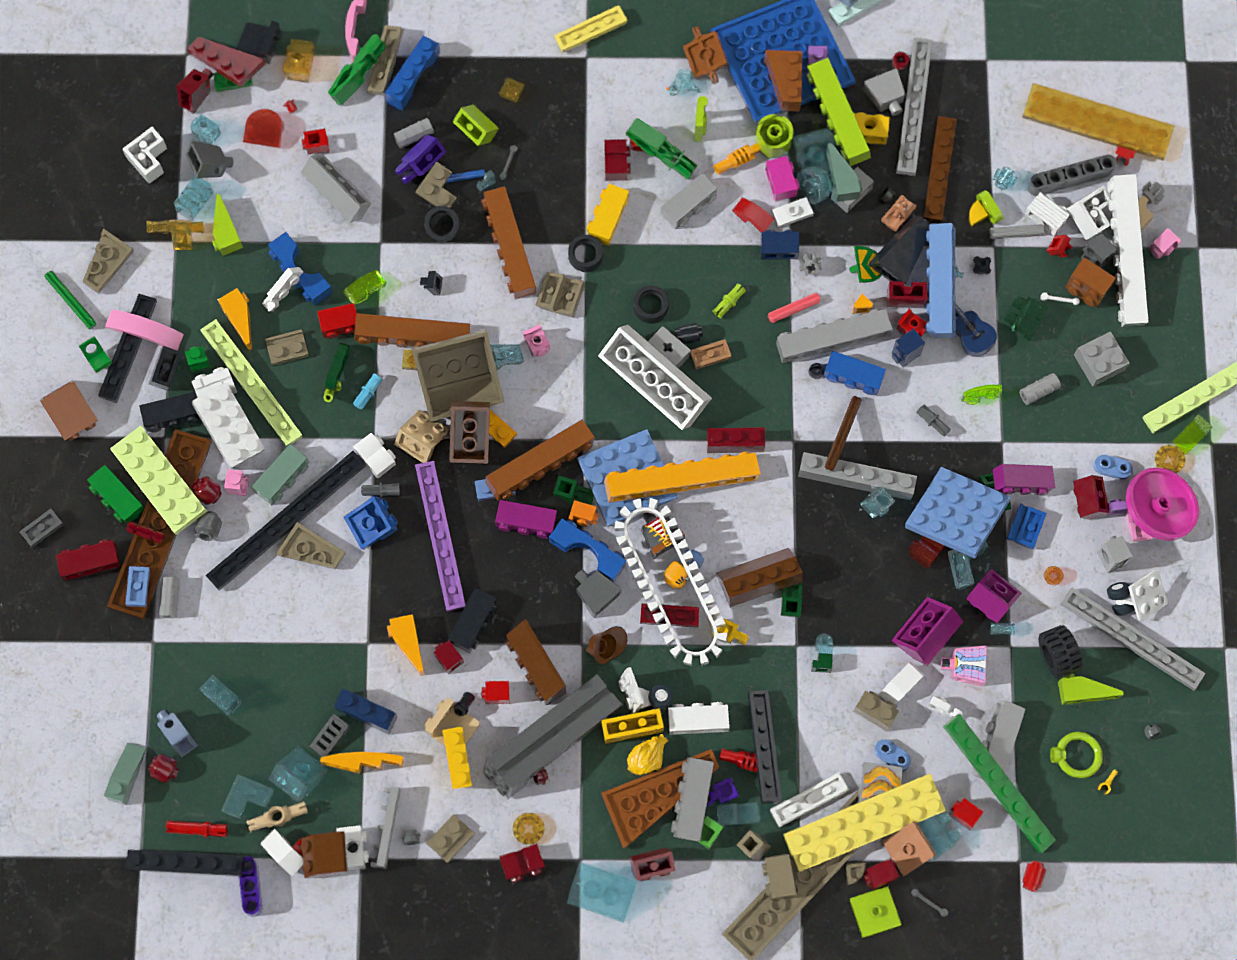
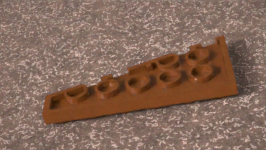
(646, 799)

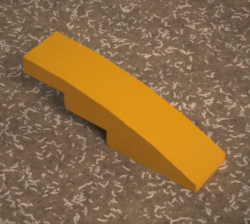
(355, 760)

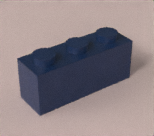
(365, 711)

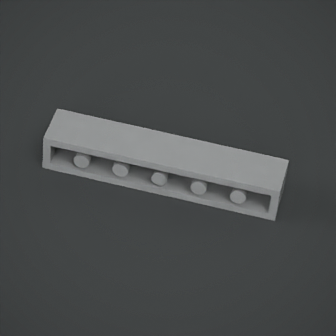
(834, 335)
(858, 476)

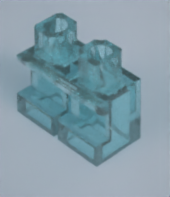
(220, 695)
(945, 839)

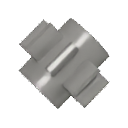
(1153, 192)
(810, 264)

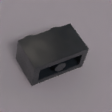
(164, 368)

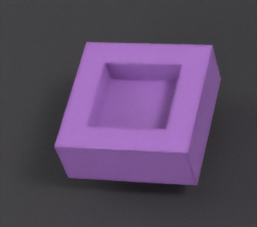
(816, 54)
(1117, 507)

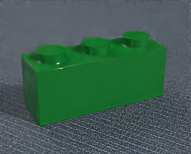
(115, 495)

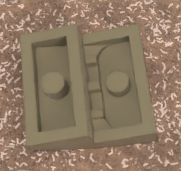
(560, 294)

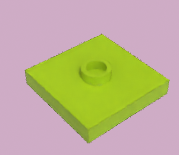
(875, 912)

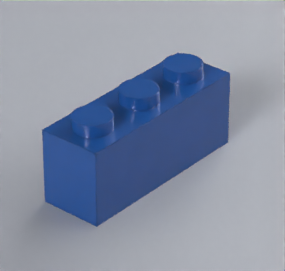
(854, 373)

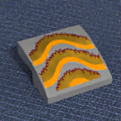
(878, 779)

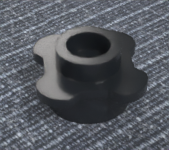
(982, 270)

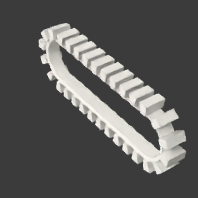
(648, 595)

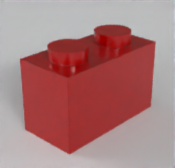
(337, 320)

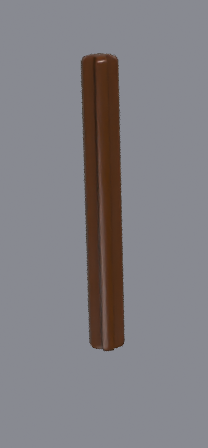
(843, 433)

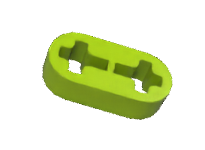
(993, 211)

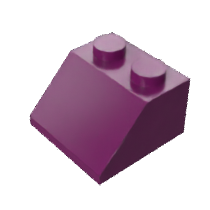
(994, 596)

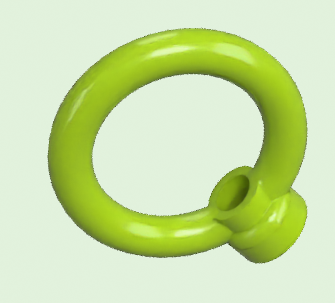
(1058, 754)

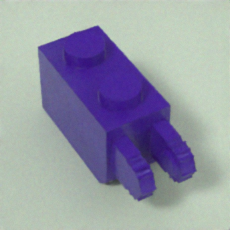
(421, 158)

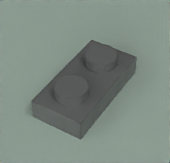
(41, 528)

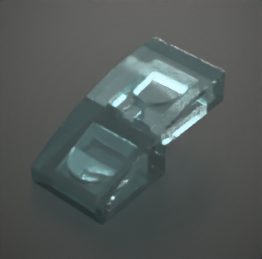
(738, 814)

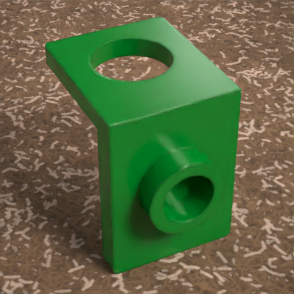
(98, 358)

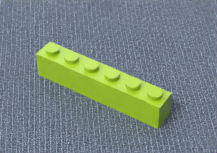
(838, 111)

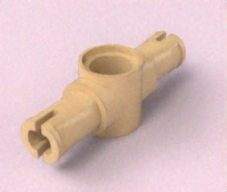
(287, 813)

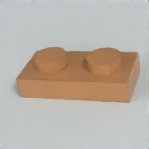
(710, 354)

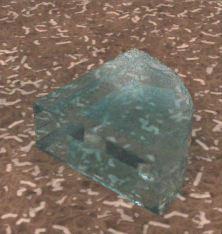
(488, 181)

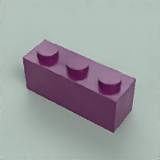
(1024, 479)
(525, 519)

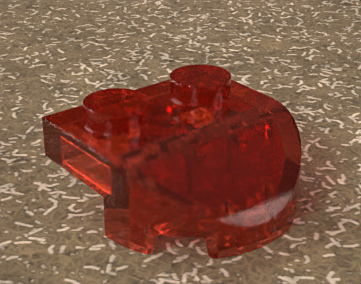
(264, 128)

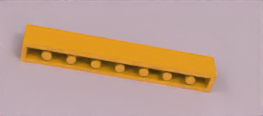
(681, 477)

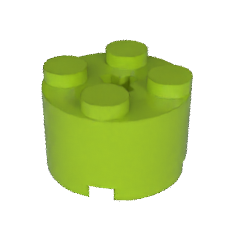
(782, 136)

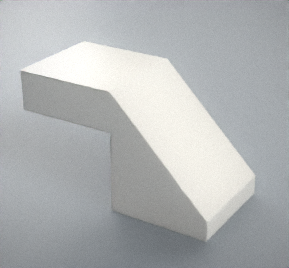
(901, 684)
(282, 852)

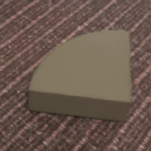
(854, 872)

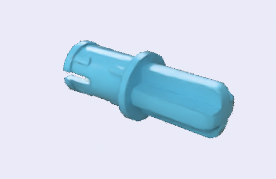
(367, 391)

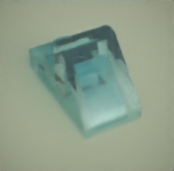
(506, 354)

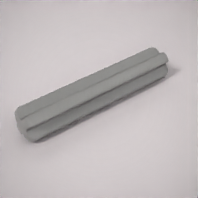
(1017, 231)

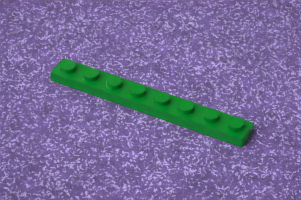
(999, 783)

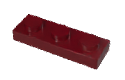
(677, 615)

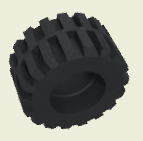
(1060, 651)

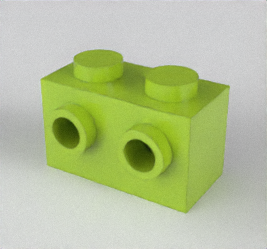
(475, 125)

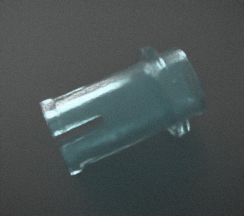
(1003, 628)

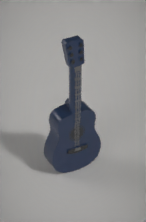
(975, 335)

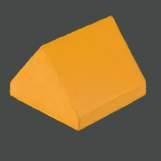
(862, 305)

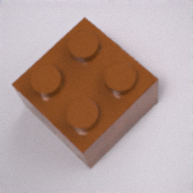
(1090, 283)

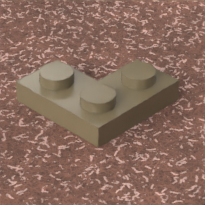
(432, 185)

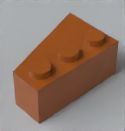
(786, 76)

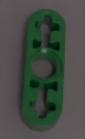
(337, 366)

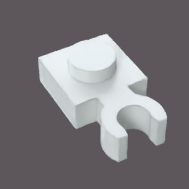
(941, 706)

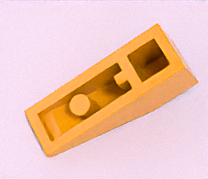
(237, 311)
(405, 637)

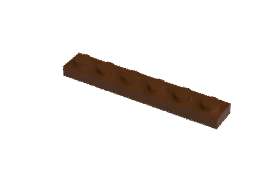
(939, 169)

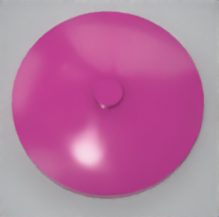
(1162, 504)

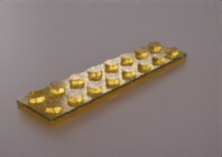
(1098, 121)

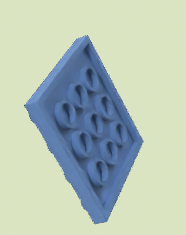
(629, 453)
(957, 512)

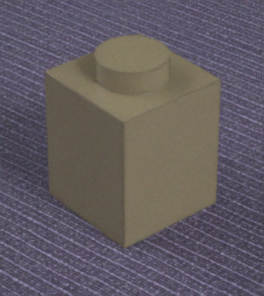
(753, 845)

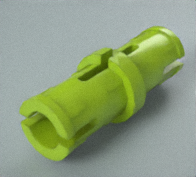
(729, 300)

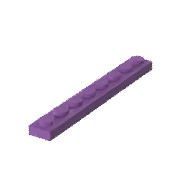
(440, 536)

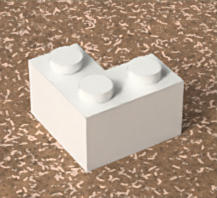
(143, 152)
(1088, 212)

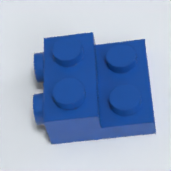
(371, 522)

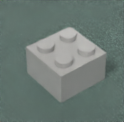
(1101, 359)

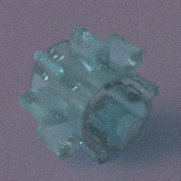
(1004, 178)

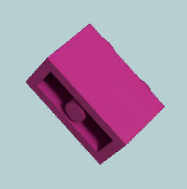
(781, 178)

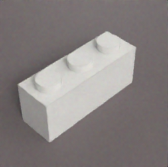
(698, 718)

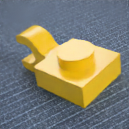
(732, 633)

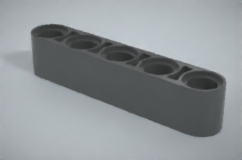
(1077, 169)

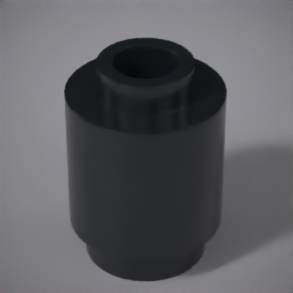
(689, 333)

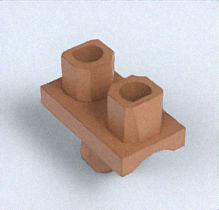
(898, 213)

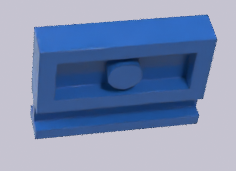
(1026, 526)

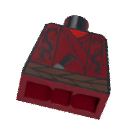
(194, 89)

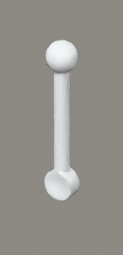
(1044, 296)

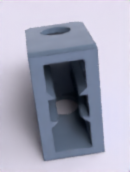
(176, 732)

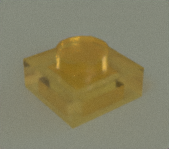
(511, 90)
(408, 360)

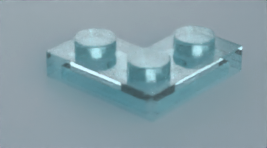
(244, 791)

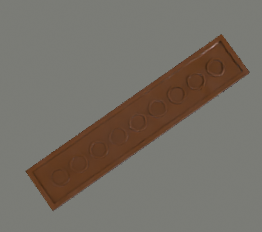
(187, 456)

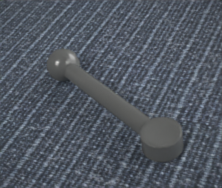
(513, 149)
(943, 912)

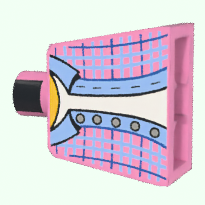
(967, 665)

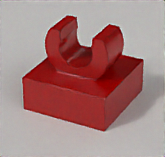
(1124, 152)
(1058, 246)

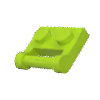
(701, 118)

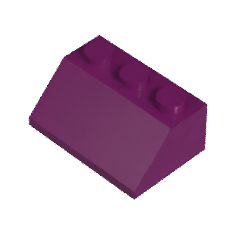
(927, 630)

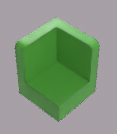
(709, 832)

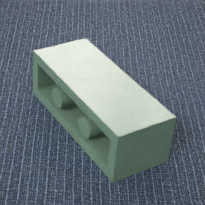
(281, 475)

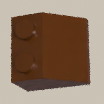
(324, 855)

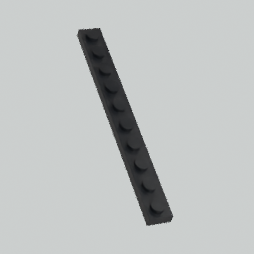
(285, 520)

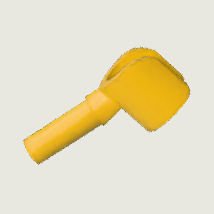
(1108, 782)

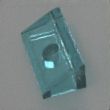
(960, 569)

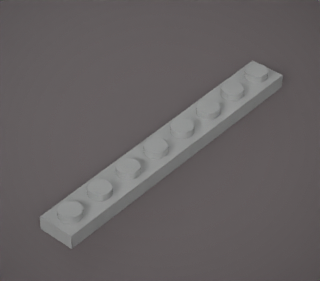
(914, 106)
(1132, 639)

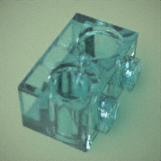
(193, 198)

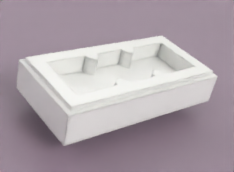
(792, 212)

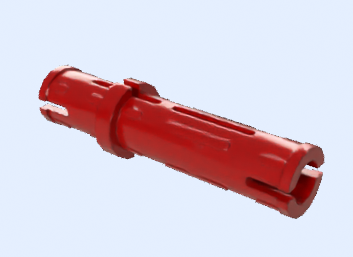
(205, 829)

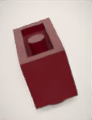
(881, 874)

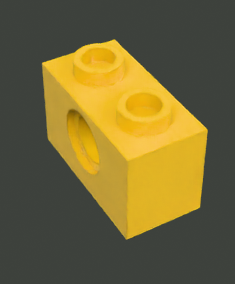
(880, 126)

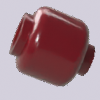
(206, 490)
(163, 768)

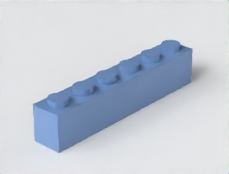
(942, 281)

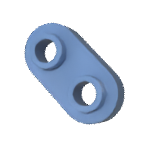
(1113, 469)
(891, 757)

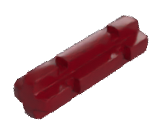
(145, 532)

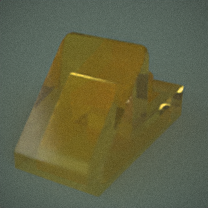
(181, 234)

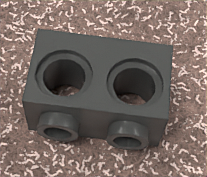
(1099, 250)

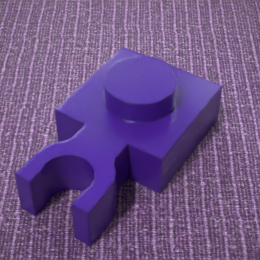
(723, 792)

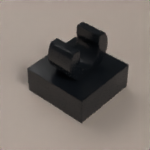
(432, 283)

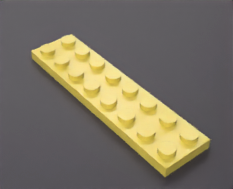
(864, 822)

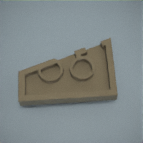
(107, 260)
(310, 548)

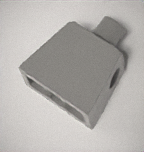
(886, 91)

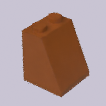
(69, 411)

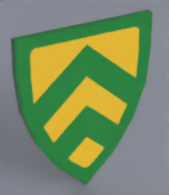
(865, 273)

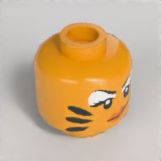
(676, 575)

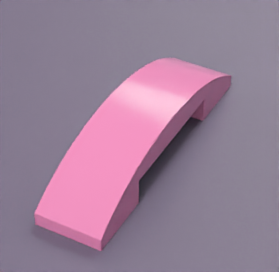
(356, 7)
(144, 328)

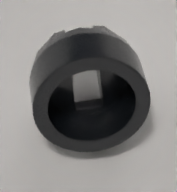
(816, 374)

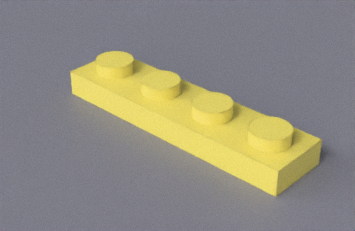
(590, 29)

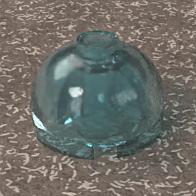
(815, 183)

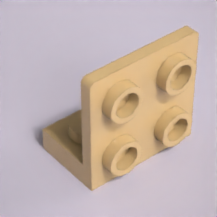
(420, 436)

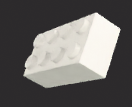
(228, 425)

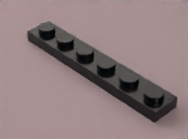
(125, 353)
(764, 747)
(185, 863)

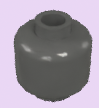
(208, 526)

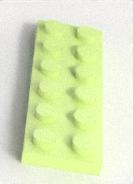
(158, 480)

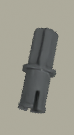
(933, 420)
(382, 490)

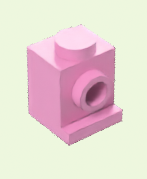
(1164, 244)
(533, 334)
(236, 483)

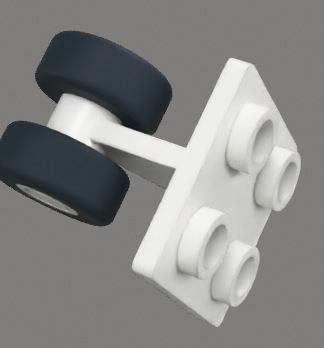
(1143, 596)
(638, 698)

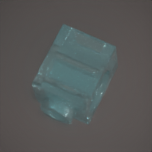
(210, 134)

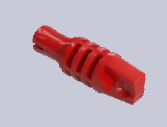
(742, 759)

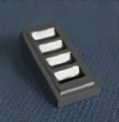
(324, 732)

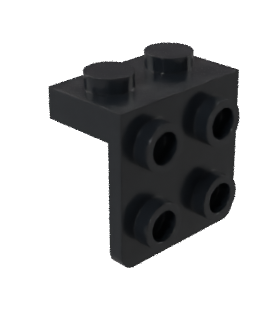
(260, 40)

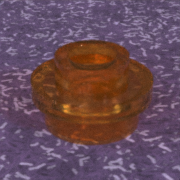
(1057, 571)

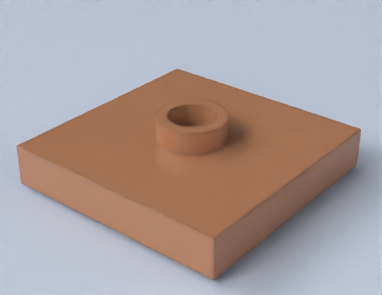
(909, 848)

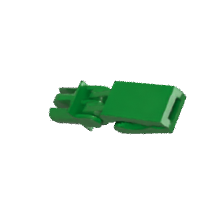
(352, 75)
(656, 145)

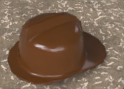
(607, 644)

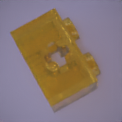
(299, 60)

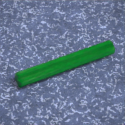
(71, 301)

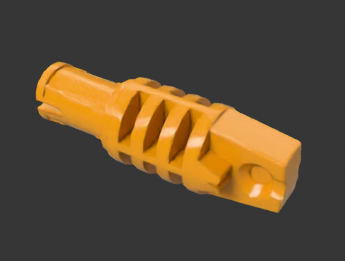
(737, 158)

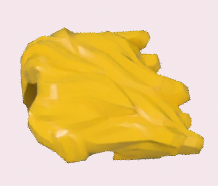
(647, 756)

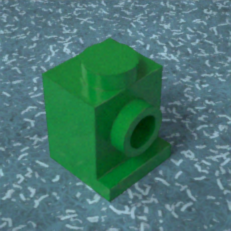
(196, 356)

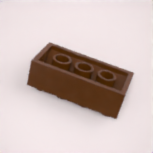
(760, 577)
(536, 663)

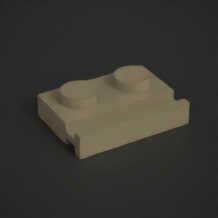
(287, 347)
(450, 838)

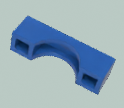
(403, 84)
(314, 286)
(568, 536)

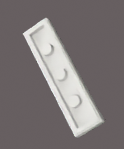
(809, 800)

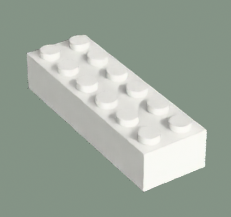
(654, 377)

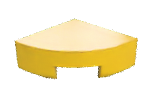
(977, 213)

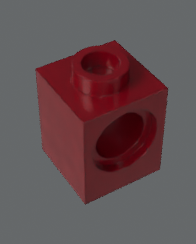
(448, 656)

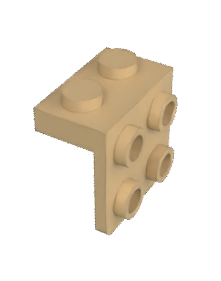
(446, 718)

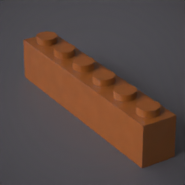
(509, 242)
(405, 331)
(540, 460)

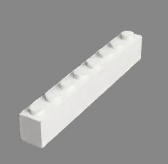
(1129, 250)

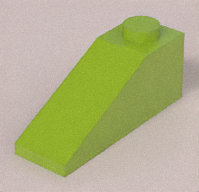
(223, 230)
(1083, 690)

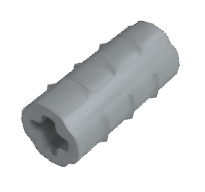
(413, 133)
(1040, 389)
(169, 597)

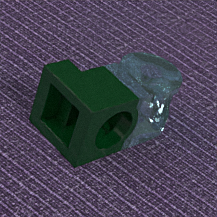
(824, 650)

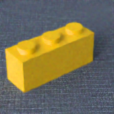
(608, 213)
(632, 726)
(457, 757)

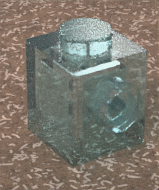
(877, 502)

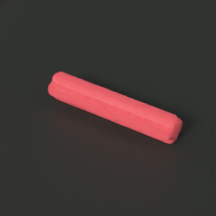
(794, 307)

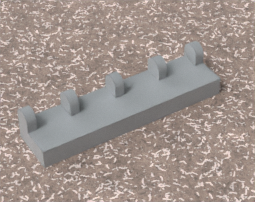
(391, 810)

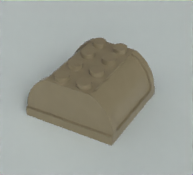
(457, 372)

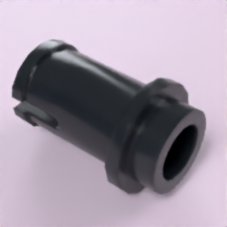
(462, 706)

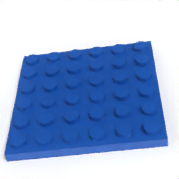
(782, 27)

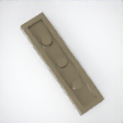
(382, 72)

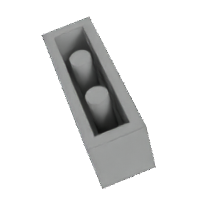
(689, 201)

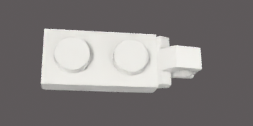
(281, 288)

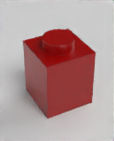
(496, 692)
(966, 813)

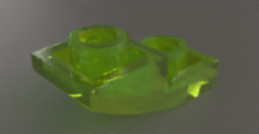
(362, 287)
(975, 394)
(1192, 434)

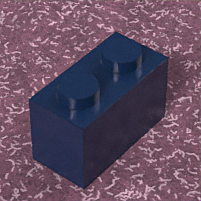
(779, 245)
(907, 348)

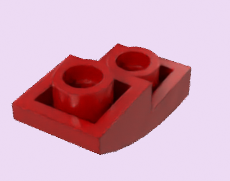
(753, 213)

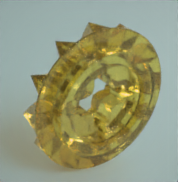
(1170, 451)
(528, 819)

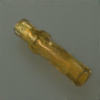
(164, 226)

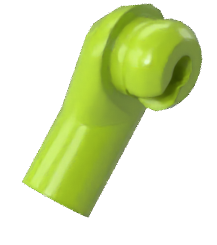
(328, 394)

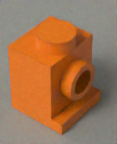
(583, 514)

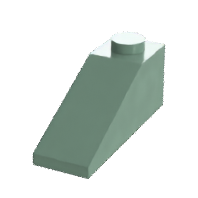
(843, 176)
(125, 774)

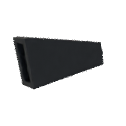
(901, 253)

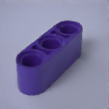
(252, 896)

